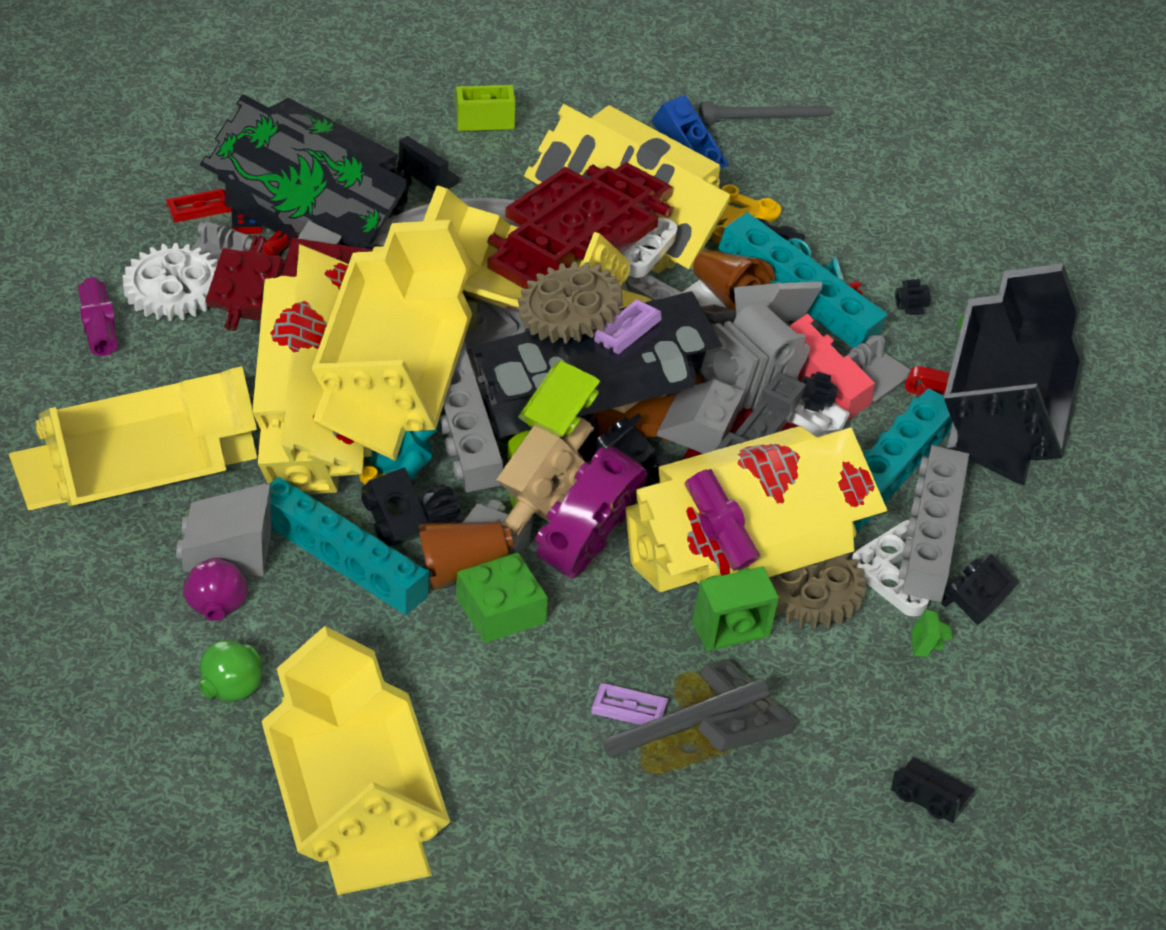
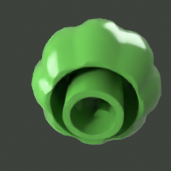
(229, 671)

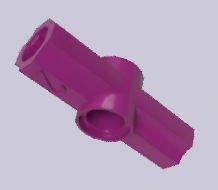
(97, 317)
(722, 519)

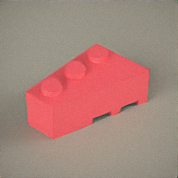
(852, 383)

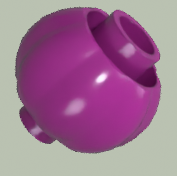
(215, 588)

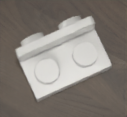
(820, 422)

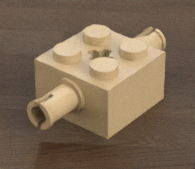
(542, 473)

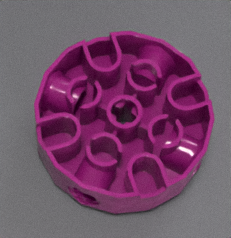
(590, 511)

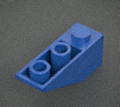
(681, 123)

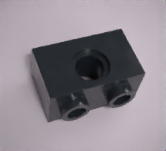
(397, 489)

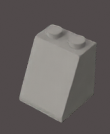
(229, 528)

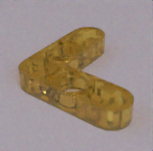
(660, 747)

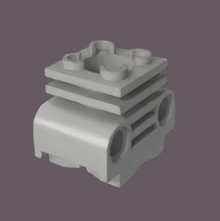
(754, 352)

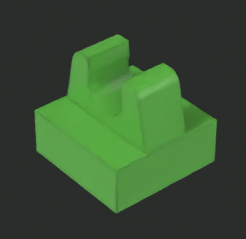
(929, 634)

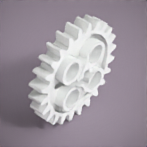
(169, 281)

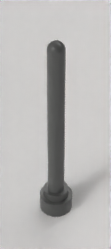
(712, 113)

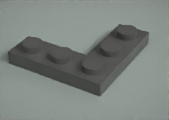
(746, 724)

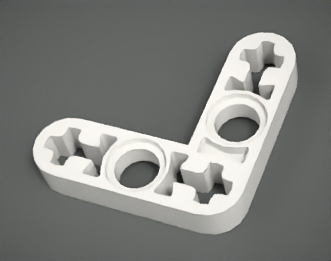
(650, 257)
(884, 568)

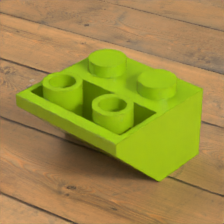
(484, 107)
(560, 399)

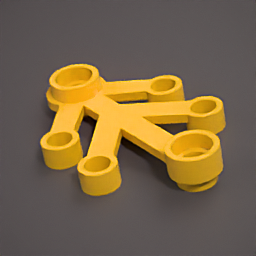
(763, 209)

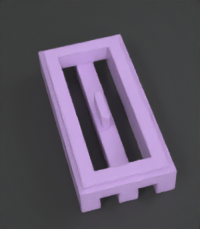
(632, 326)
(628, 709)

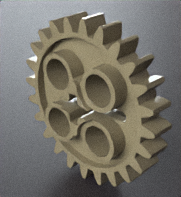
(570, 302)
(821, 591)

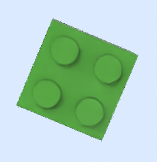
(501, 597)
(735, 608)

